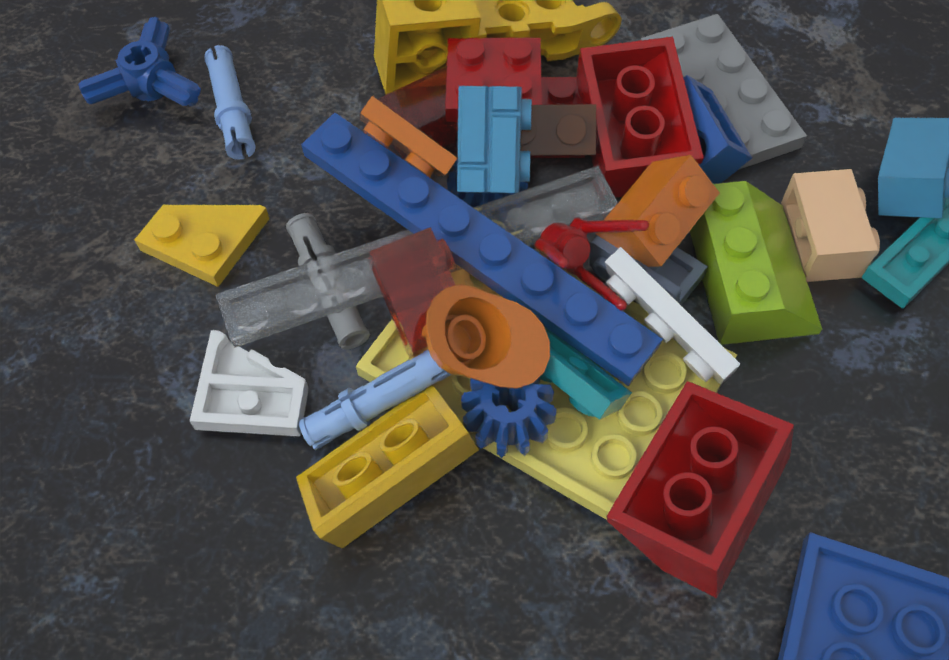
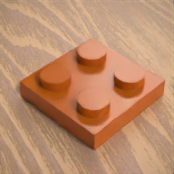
(389, 127)

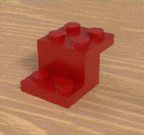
(504, 63)

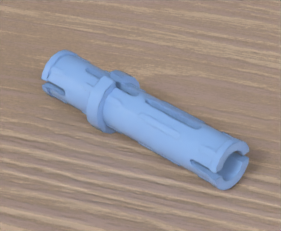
(231, 112)
(359, 406)

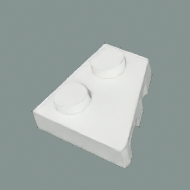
(246, 392)

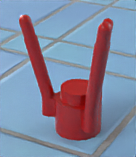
(570, 249)

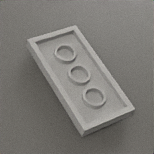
(718, 61)

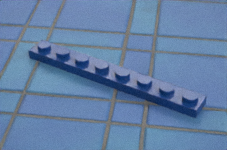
(484, 249)

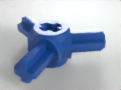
(143, 71)

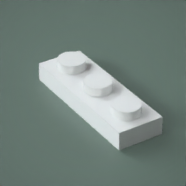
(669, 319)

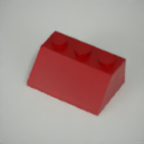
(639, 108)
(702, 486)

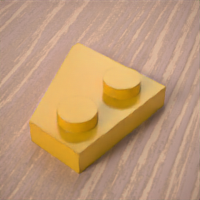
(202, 237)

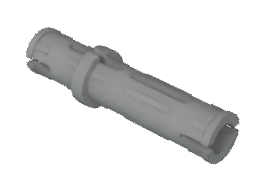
(311, 244)

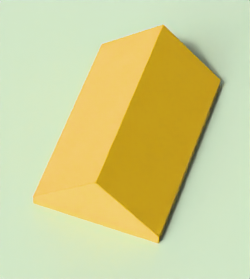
(383, 467)

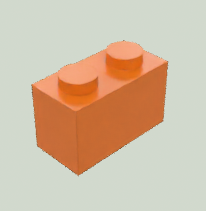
(668, 196)

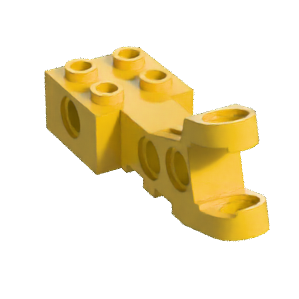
(415, 33)

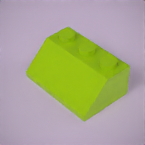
(753, 268)

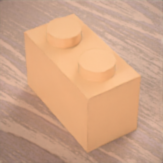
(830, 225)

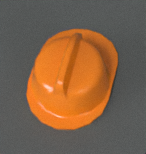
(486, 337)

